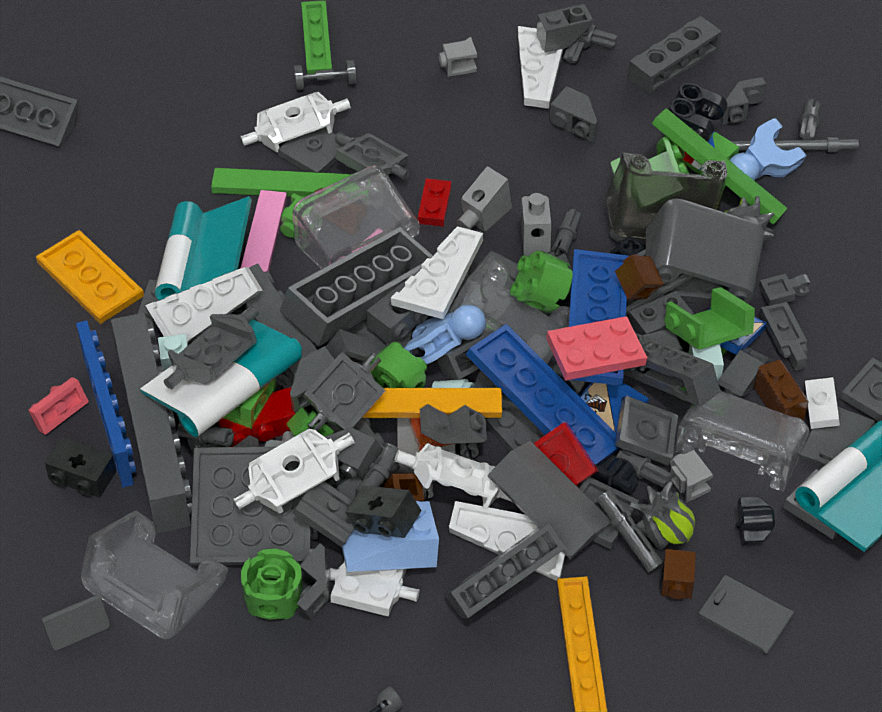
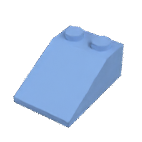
(380, 552)

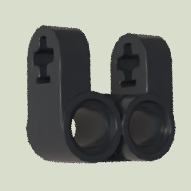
(696, 100)

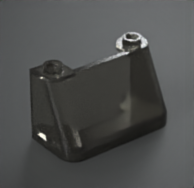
(640, 193)

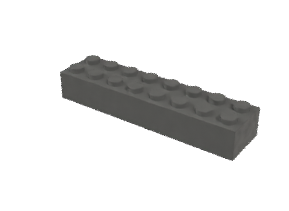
(153, 425)

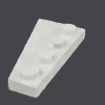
(441, 276)
(190, 309)
(498, 531)

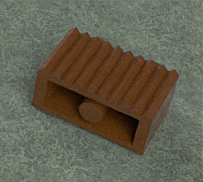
(780, 390)

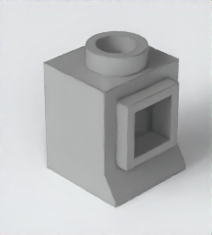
(458, 57)
(690, 475)

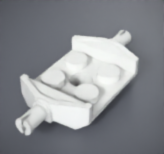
(277, 126)
(452, 471)
(277, 486)

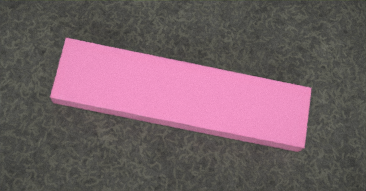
(264, 229)

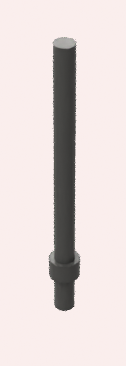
(831, 144)

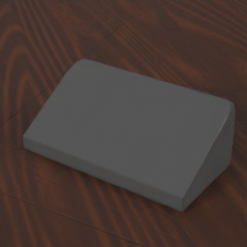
(76, 622)

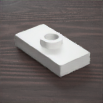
(822, 403)

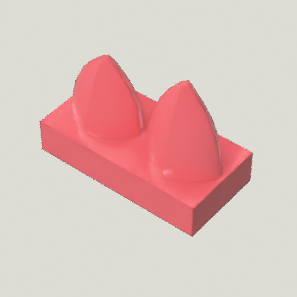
(58, 405)

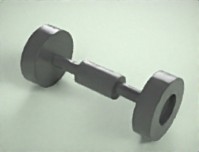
(325, 74)

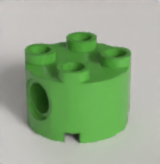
(541, 281)
(399, 368)
(272, 584)

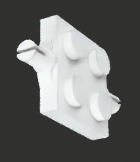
(370, 590)

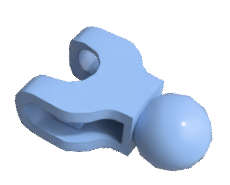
(765, 157)
(446, 333)

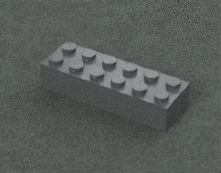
(347, 288)

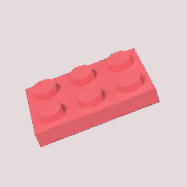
(596, 348)

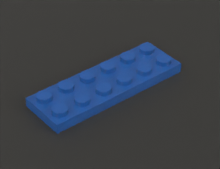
(596, 297)
(540, 391)
(107, 403)

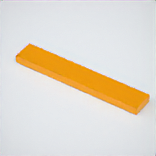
(409, 401)
(581, 645)

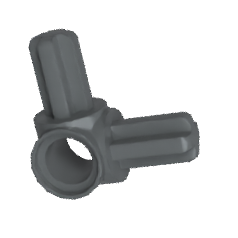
(590, 36)

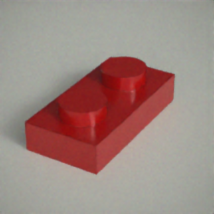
(434, 202)

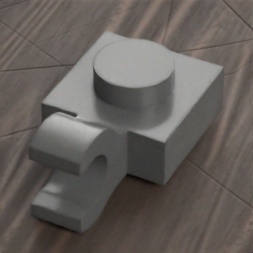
(781, 289)

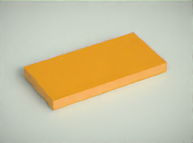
(90, 276)

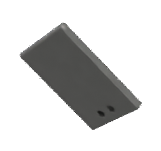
(832, 440)
(746, 614)

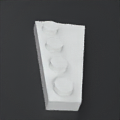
(537, 68)

